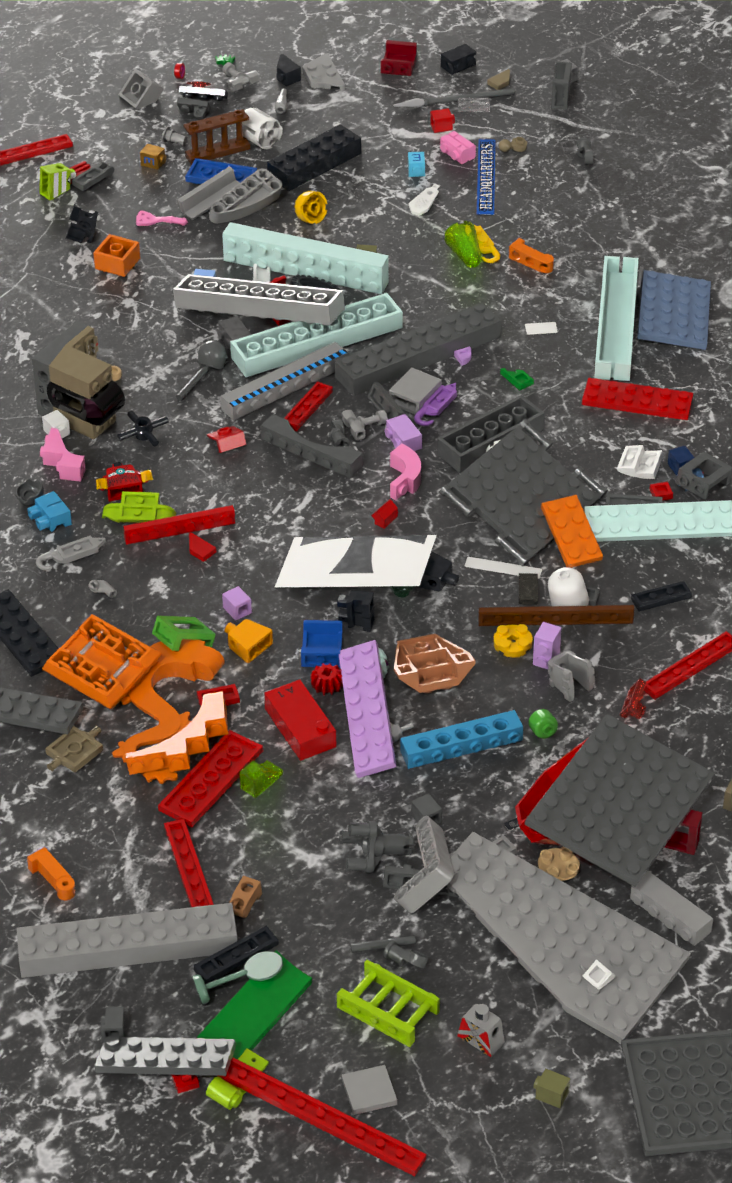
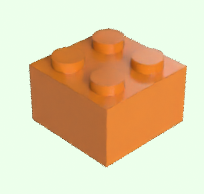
(116, 255)

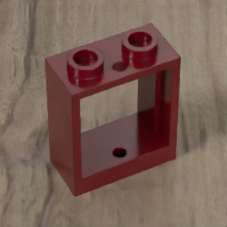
(687, 842)

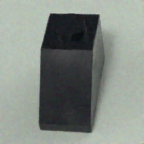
(287, 71)

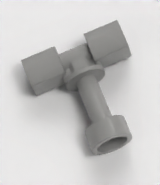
(240, 78)
(358, 424)

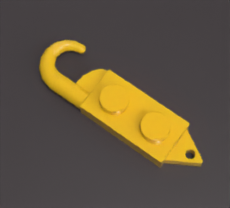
(486, 245)

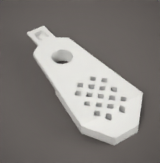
(424, 200)

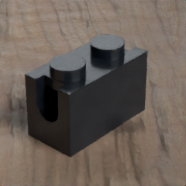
(458, 59)

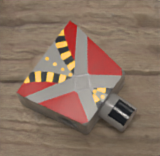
(482, 1029)

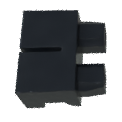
(359, 609)

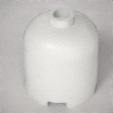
(567, 588)

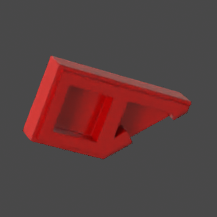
(200, 548)

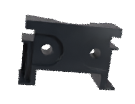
(85, 225)

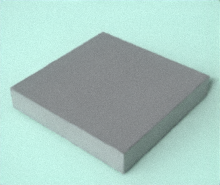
(369, 1089)

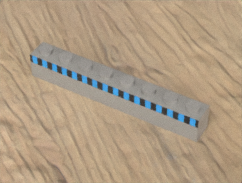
(282, 381)

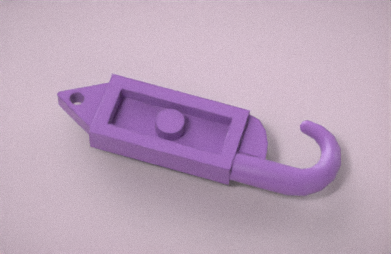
(436, 403)

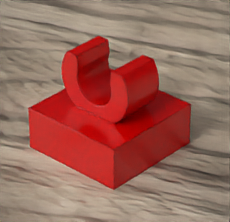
(185, 1082)

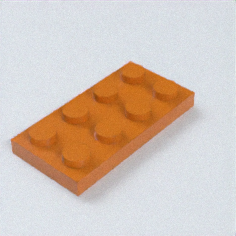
(571, 531)

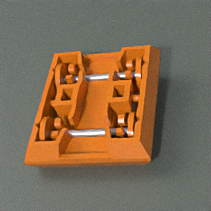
(103, 667)

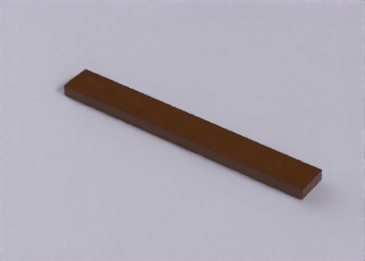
(556, 615)

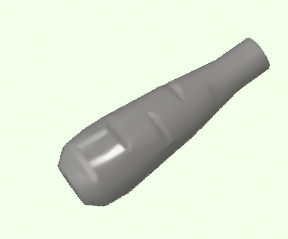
(281, 102)

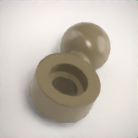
(518, 144)

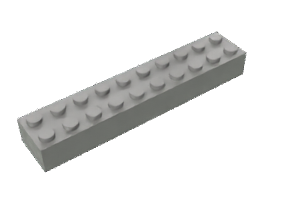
(259, 299)
(125, 940)

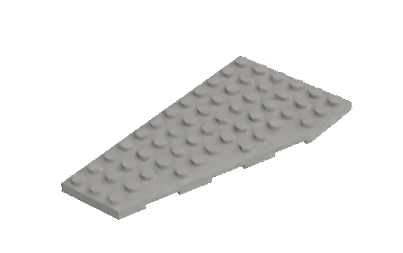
(562, 933)

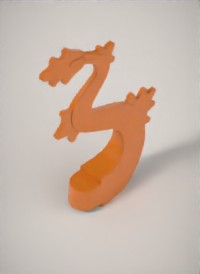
(191, 663)

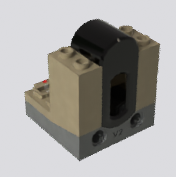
(77, 382)

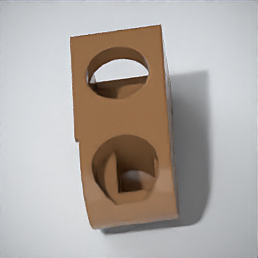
(245, 896)

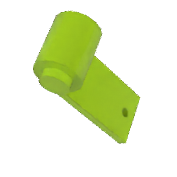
(228, 1094)

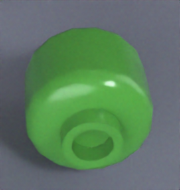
(543, 722)

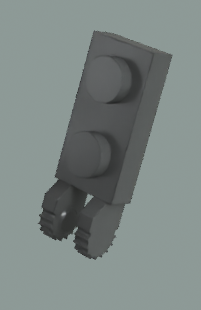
(92, 176)

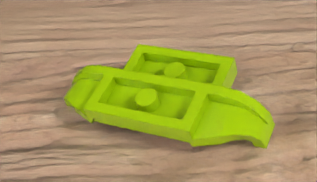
(137, 508)

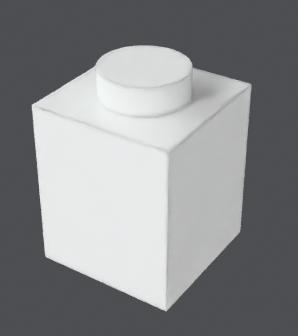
(56, 420)

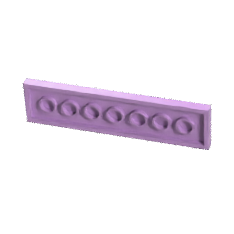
(367, 709)

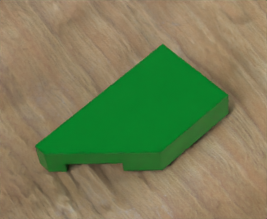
(519, 379)

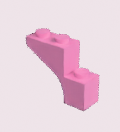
(55, 454)

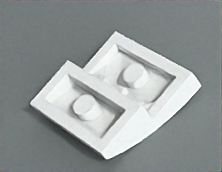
(640, 463)

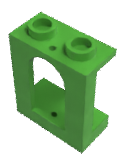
(172, 636)

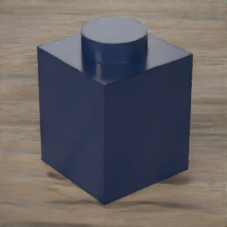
(679, 457)

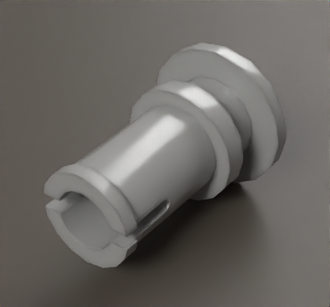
(171, 136)

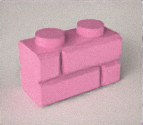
(457, 147)

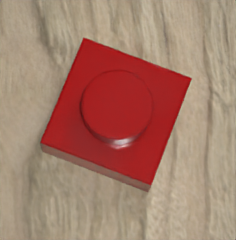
(661, 490)

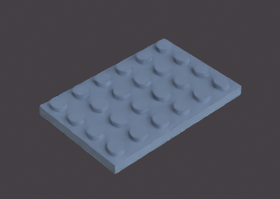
(674, 310)

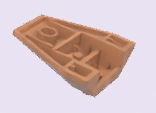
(431, 663)

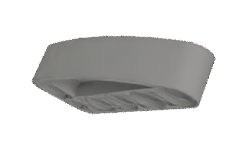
(247, 197)

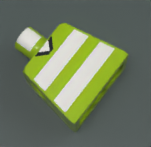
(55, 180)

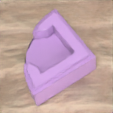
(463, 355)

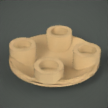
(559, 863)

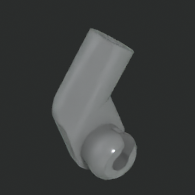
(102, 586)

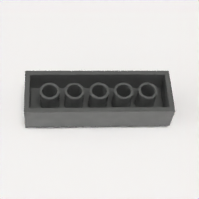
(470, 441)

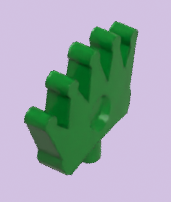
(223, 60)

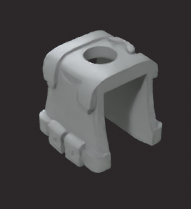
(572, 668)

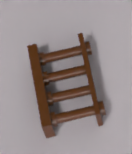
(222, 148)

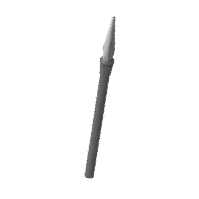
(432, 101)

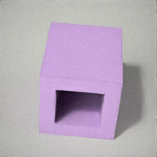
(237, 603)

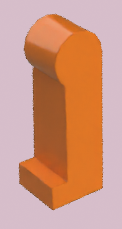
(530, 257)
(53, 872)

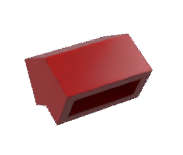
(385, 514)

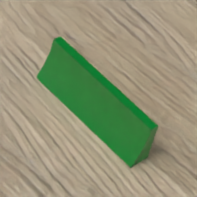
(257, 1008)

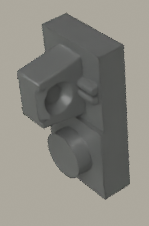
(199, 107)

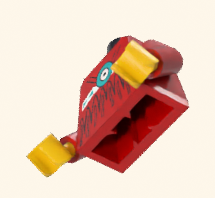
(122, 478)

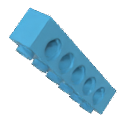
(461, 739)

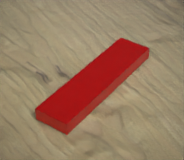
(308, 405)

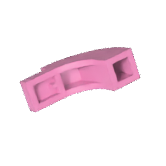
(409, 464)

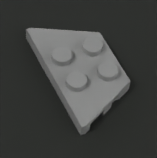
(322, 73)

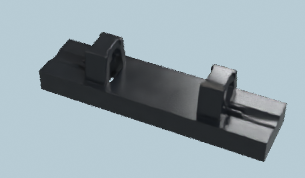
(235, 954)

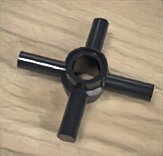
(143, 428)

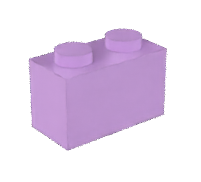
(403, 431)
(546, 644)

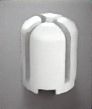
(261, 128)

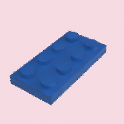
(203, 170)

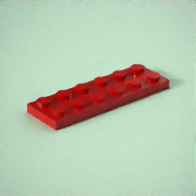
(637, 398)
(210, 778)

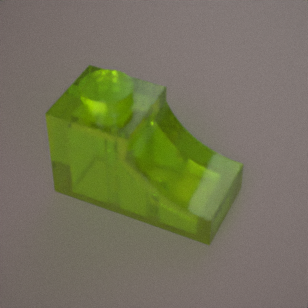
(258, 777)

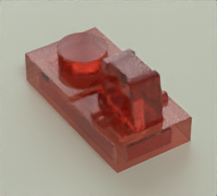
(631, 704)

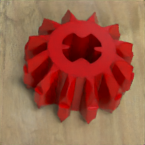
(326, 679)

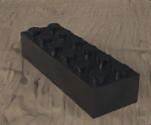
(315, 157)

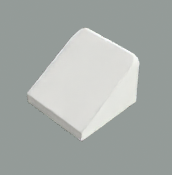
(598, 975)

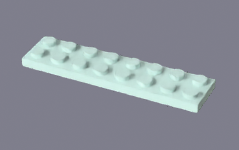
(660, 520)

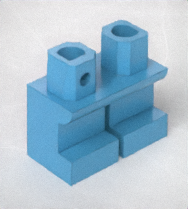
(50, 511)

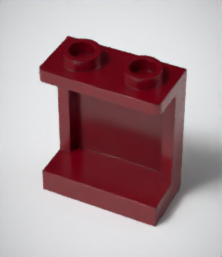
(399, 58)

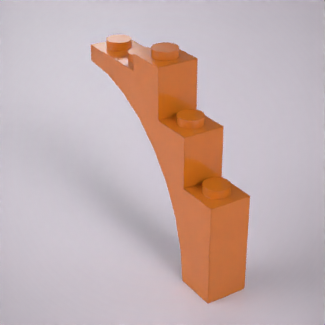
(193, 739)

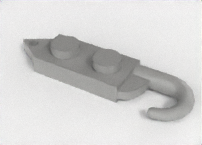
(71, 551)

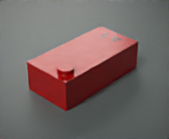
(300, 719)

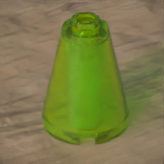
(464, 243)

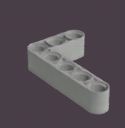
(436, 870)

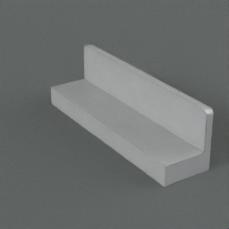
(202, 197)

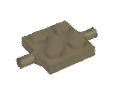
(74, 749)

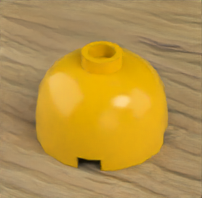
(311, 207)

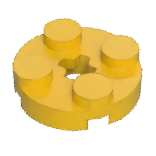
(506, 633)

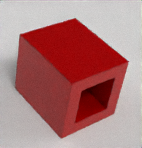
(441, 120)

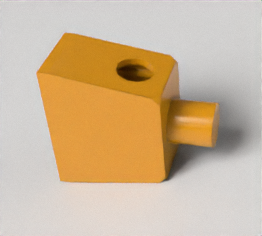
(248, 639)

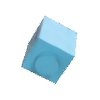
(416, 164)

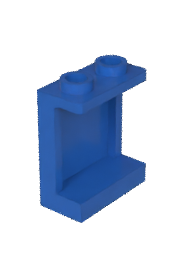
(321, 643)

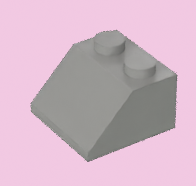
(140, 90)

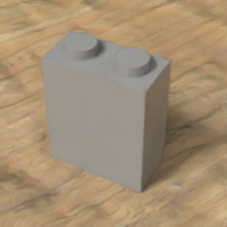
(414, 390)

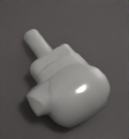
(396, 730)

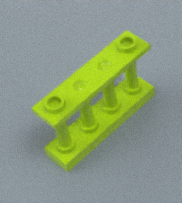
(386, 1021)

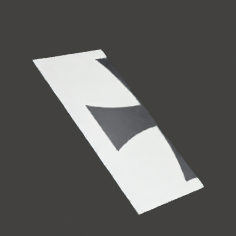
(356, 561)

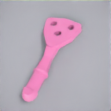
(146, 219)

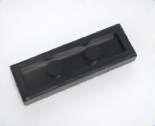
(661, 596)

